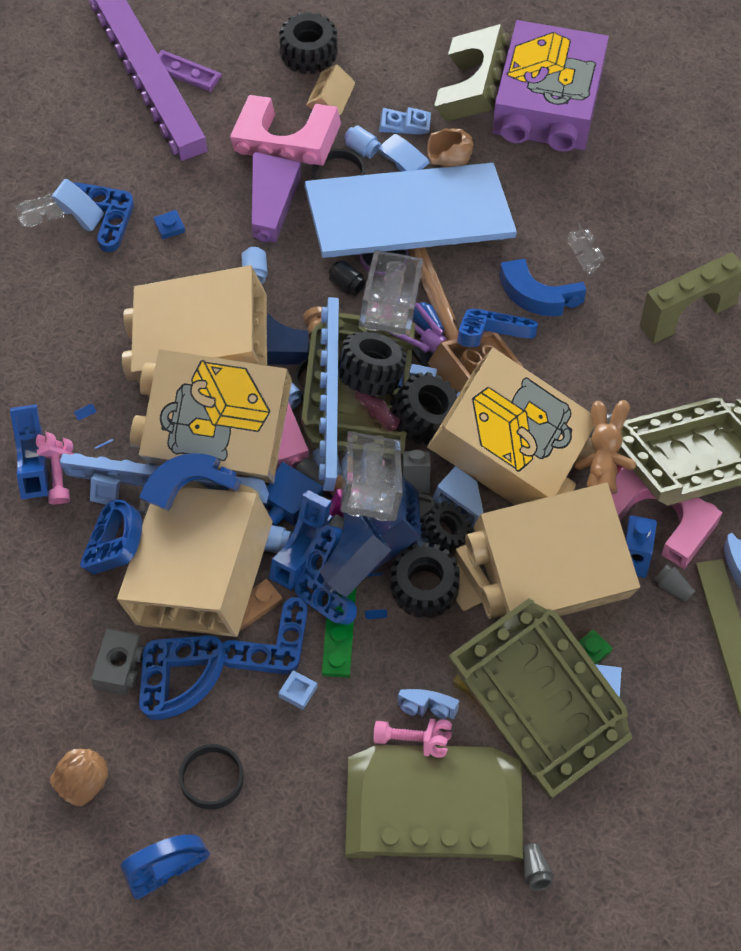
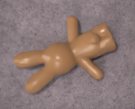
(606, 443)

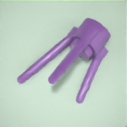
(429, 338)

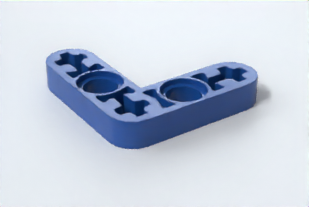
(113, 211)
(478, 321)
(312, 578)
(281, 649)

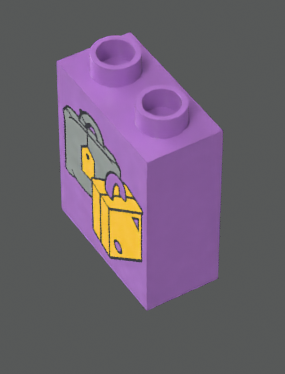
(549, 85)

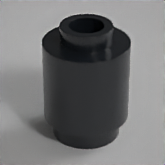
(347, 277)

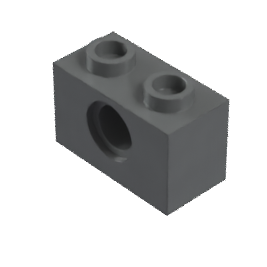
(116, 647)

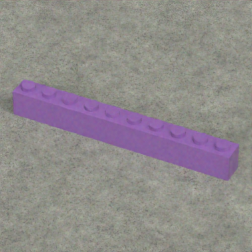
(150, 77)

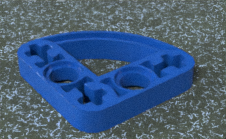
(105, 551)
(168, 659)
(172, 857)

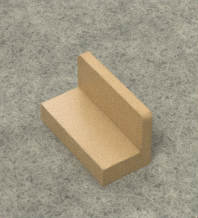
(332, 88)
(471, 581)

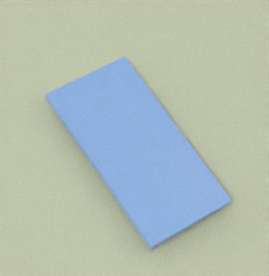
(409, 210)

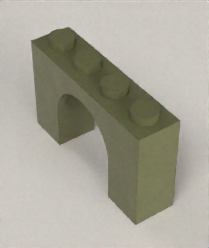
(480, 91)
(717, 283)

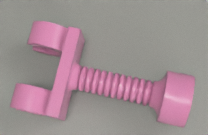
(54, 449)
(431, 737)

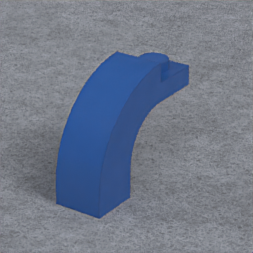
(535, 296)
(32, 468)
(175, 473)
(290, 559)

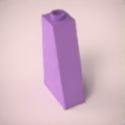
(272, 194)

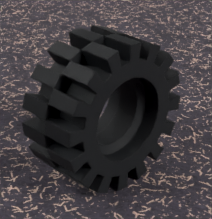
(453, 518)

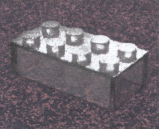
(391, 293)
(371, 476)

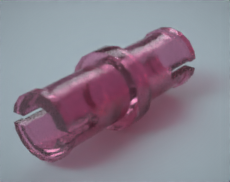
(378, 410)

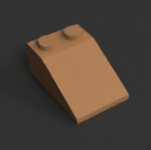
(458, 362)

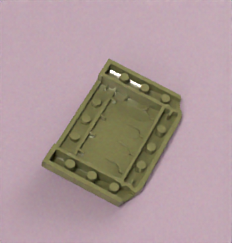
(350, 413)
(686, 449)
(543, 695)
(434, 805)

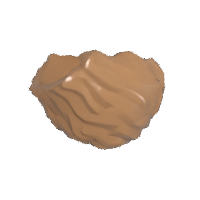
(449, 147)
(79, 776)

